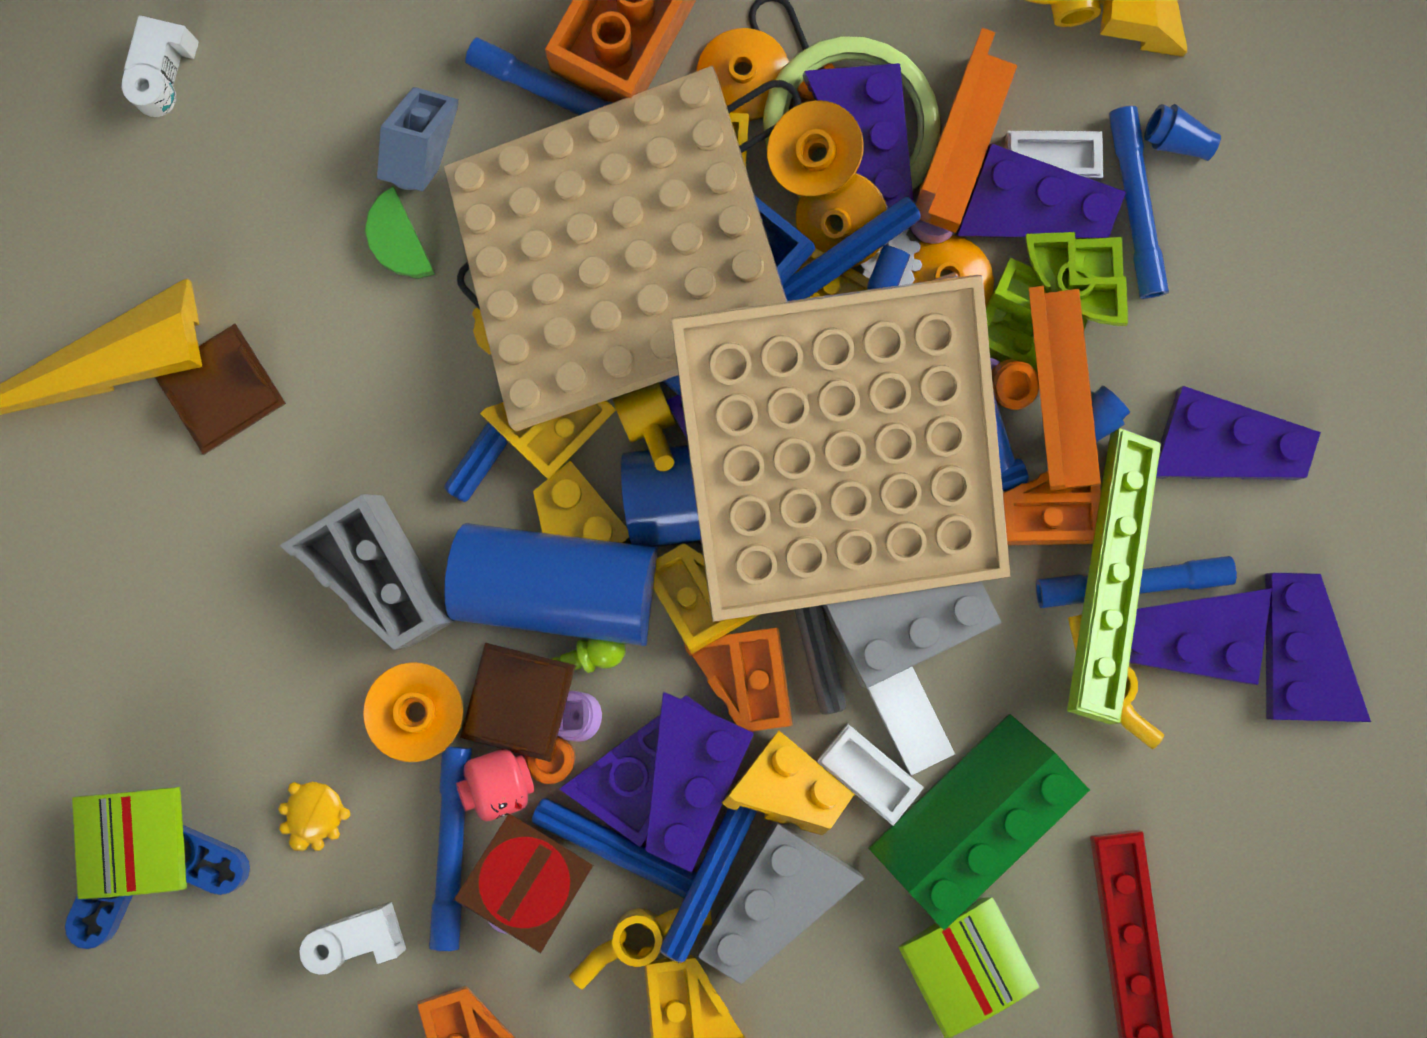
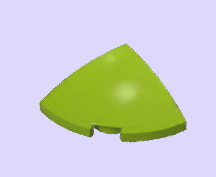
(1085, 265)

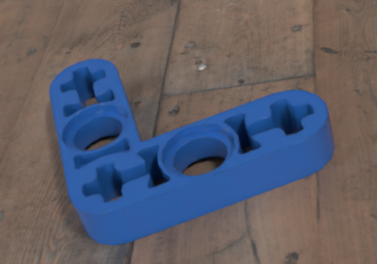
(206, 879)

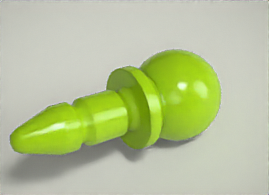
(594, 653)

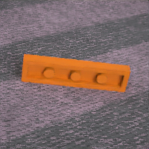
(965, 136)
(1064, 388)

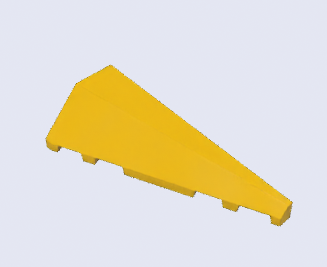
(1149, 21)
(133, 347)

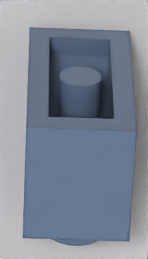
(415, 139)

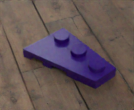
(877, 104)
(1028, 196)
(1227, 440)
(1205, 636)
(1306, 655)
(691, 778)
(622, 782)

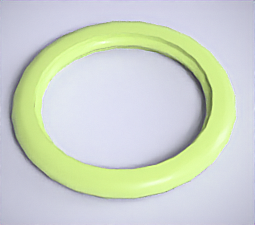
(876, 53)

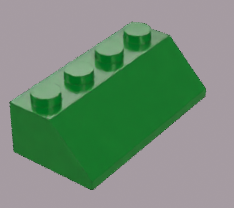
(978, 820)

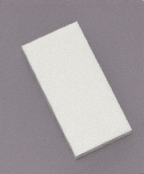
(1070, 150)
(911, 721)
(870, 774)

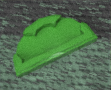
(394, 237)

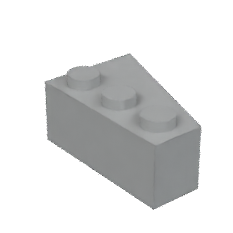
(374, 570)
(906, 628)
(774, 901)

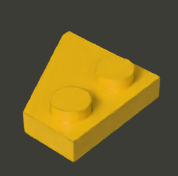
(552, 441)
(790, 788)

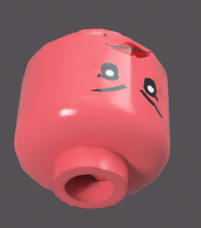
(495, 784)

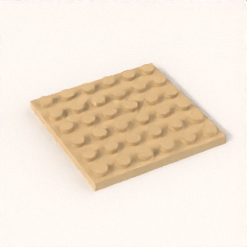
(602, 237)
(843, 446)

